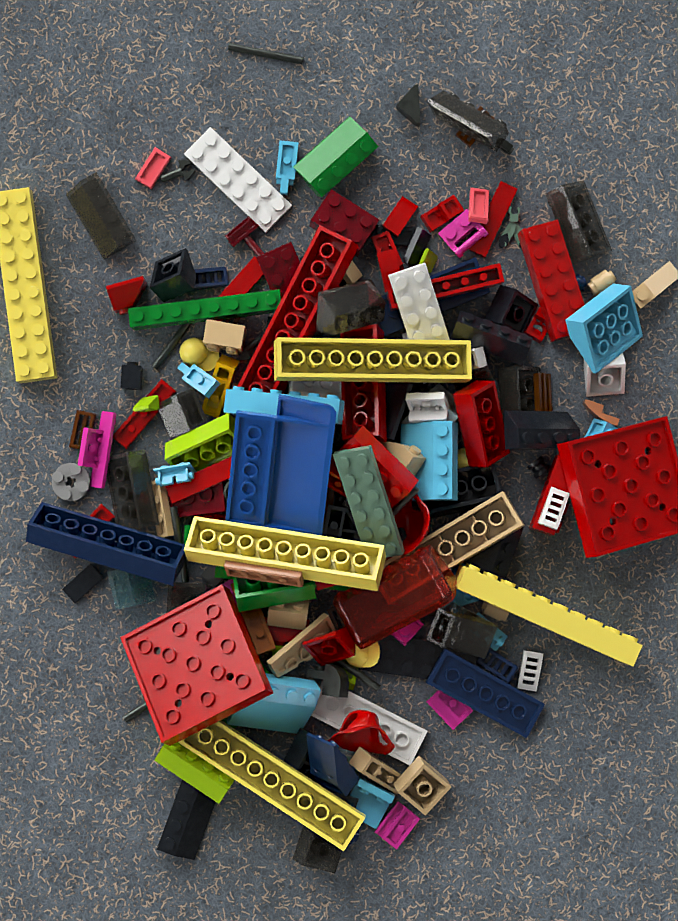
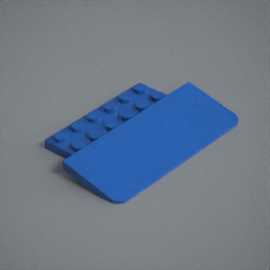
(282, 466)

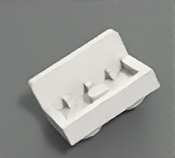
(427, 406)

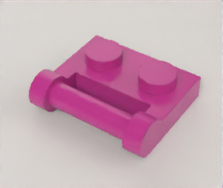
(459, 229)

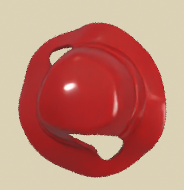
(414, 523)
(362, 730)

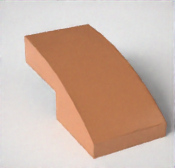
(596, 410)

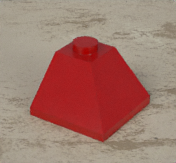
(126, 294)
(331, 646)

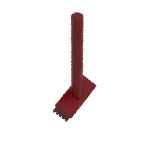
(242, 232)

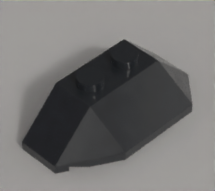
(340, 524)

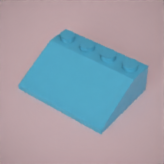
(605, 326)
(440, 447)
(283, 710)

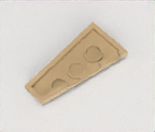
(293, 652)

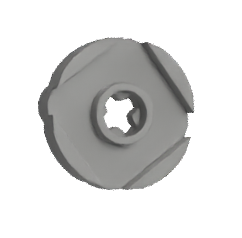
(65, 491)

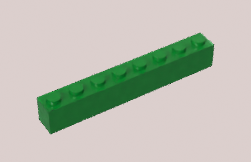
(203, 309)

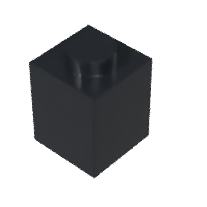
(131, 376)

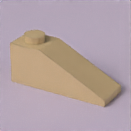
(654, 285)
(408, 455)
(375, 769)

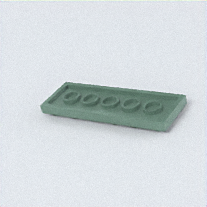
(368, 498)

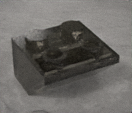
(182, 413)

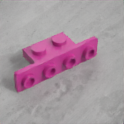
(96, 449)

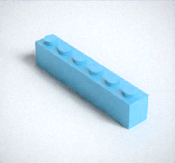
(267, 403)

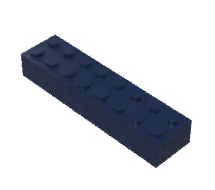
(106, 543)

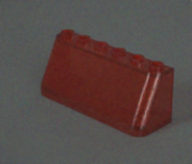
(405, 594)

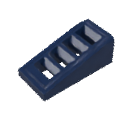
(201, 286)
(511, 675)

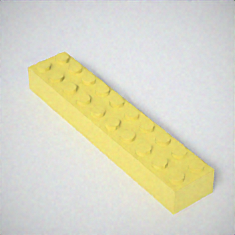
(25, 288)
(372, 360)
(316, 556)
(547, 615)
(277, 782)

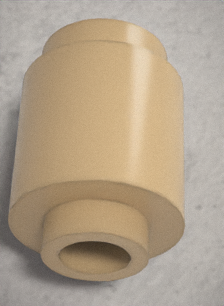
(601, 282)
(494, 612)

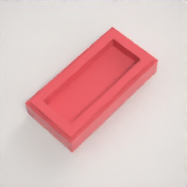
(153, 168)
(478, 205)

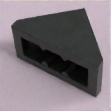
(410, 107)

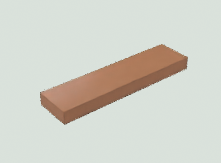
(264, 573)

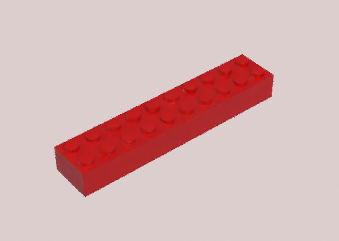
(296, 314)

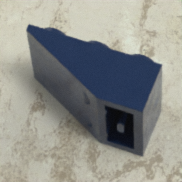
(330, 765)

